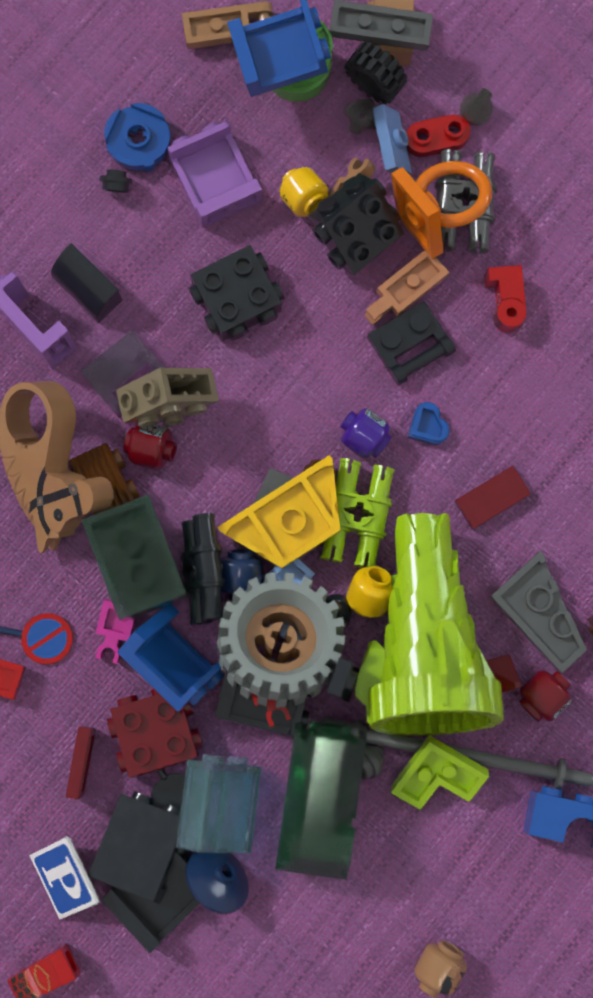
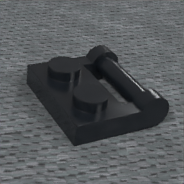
(405, 334)

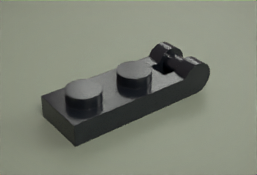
(343, 680)

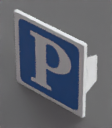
(64, 878)

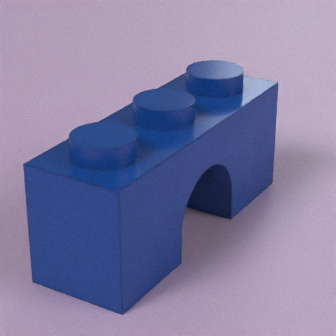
(551, 814)

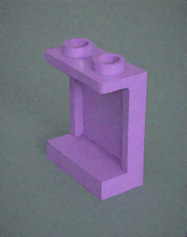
(214, 173)
(53, 344)

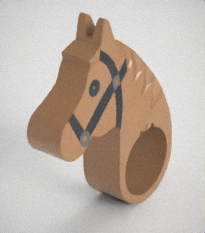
(39, 470)

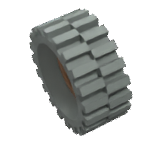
(280, 603)

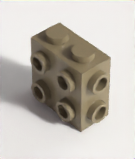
(167, 396)

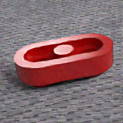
(438, 135)

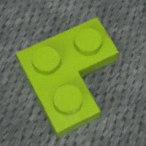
(435, 766)

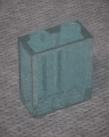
(219, 805)

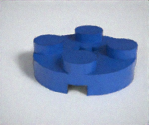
(130, 120)

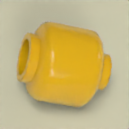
(302, 190)
(370, 591)

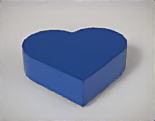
(428, 425)

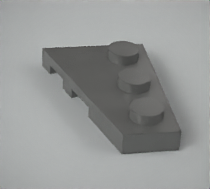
(537, 610)

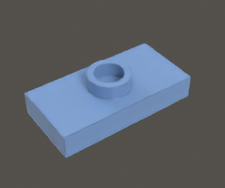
(391, 139)

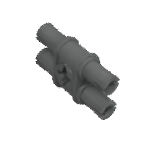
(449, 194)

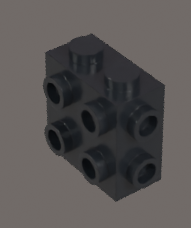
(356, 223)
(236, 293)

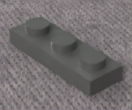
(381, 25)

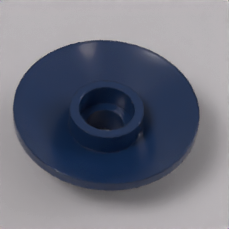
(217, 881)

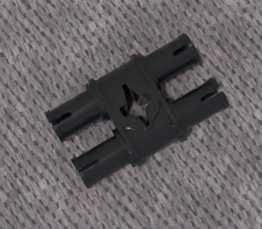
(202, 569)

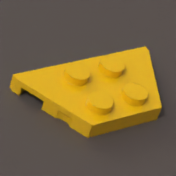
(291, 517)

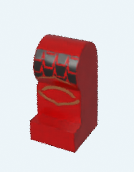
(509, 296)
(45, 974)

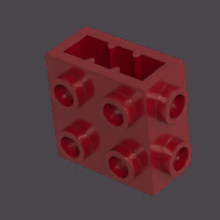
(152, 734)

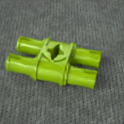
(374, 505)

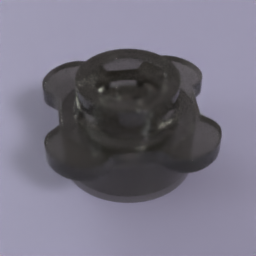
(361, 106)

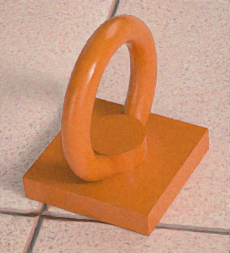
(421, 211)

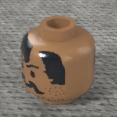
(440, 968)

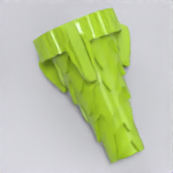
(431, 668)

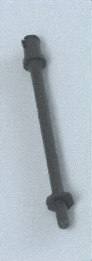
(557, 773)

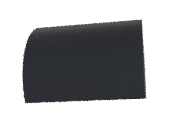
(85, 283)

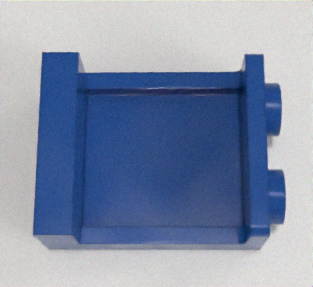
(280, 49)
(170, 661)

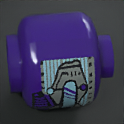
(365, 433)

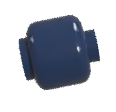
(239, 568)

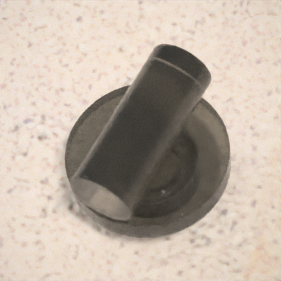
(477, 107)

